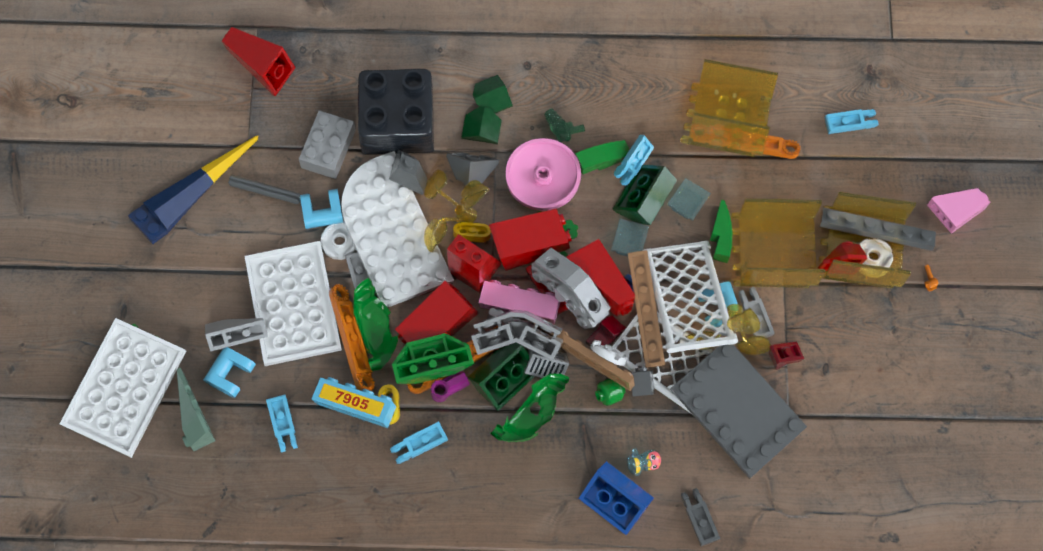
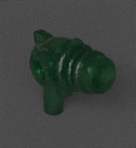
(560, 127)

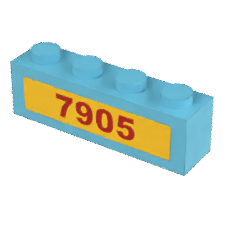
(354, 402)

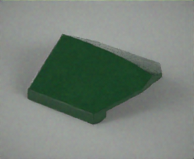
(492, 94)
(482, 126)

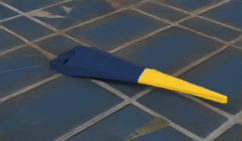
(166, 208)

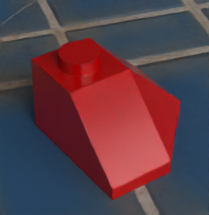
(845, 252)

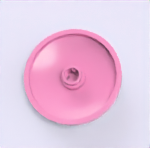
(543, 174)

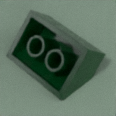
(645, 194)
(502, 375)

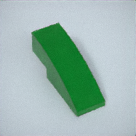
(602, 156)
(722, 234)

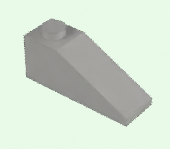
(234, 332)

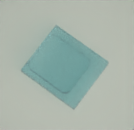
(688, 199)
(629, 237)

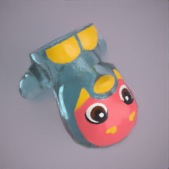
(646, 461)

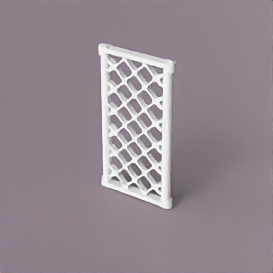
(708, 269)
(657, 385)

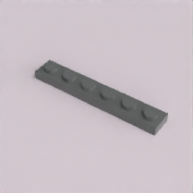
(878, 229)

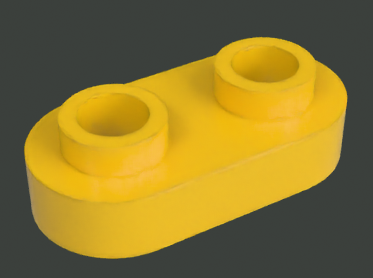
(472, 231)
(385, 390)

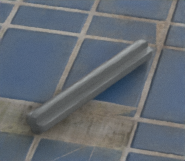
(264, 189)

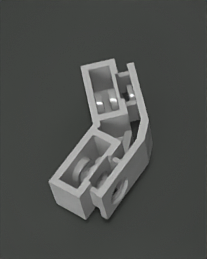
(572, 286)
(520, 332)

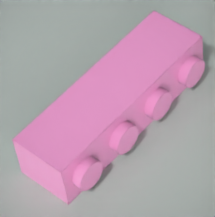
(512, 298)

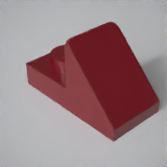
(607, 331)
(785, 354)

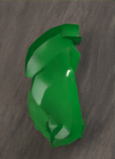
(374, 325)
(524, 423)

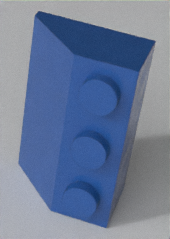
(616, 498)

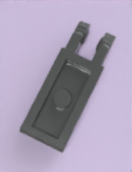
(700, 519)

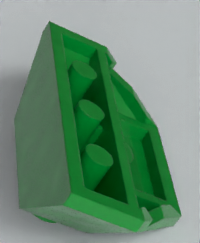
(431, 359)

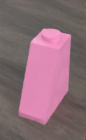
(958, 207)

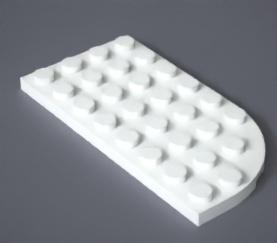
(390, 234)

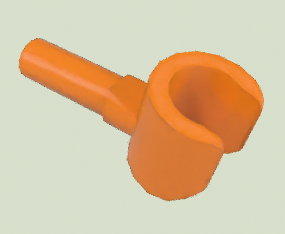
(932, 283)

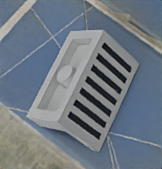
(542, 366)

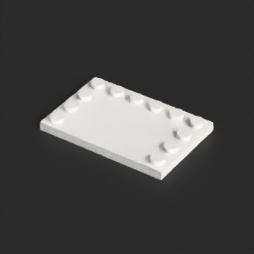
(294, 301)
(123, 387)

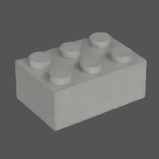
(327, 144)

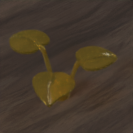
(470, 196)
(742, 322)

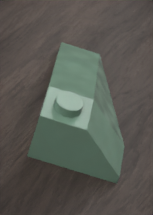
(193, 421)

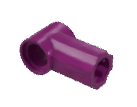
(450, 385)

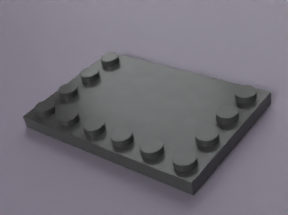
(738, 408)

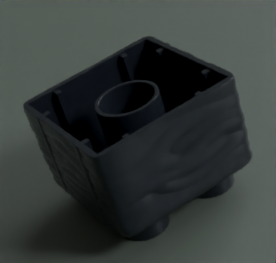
(395, 111)

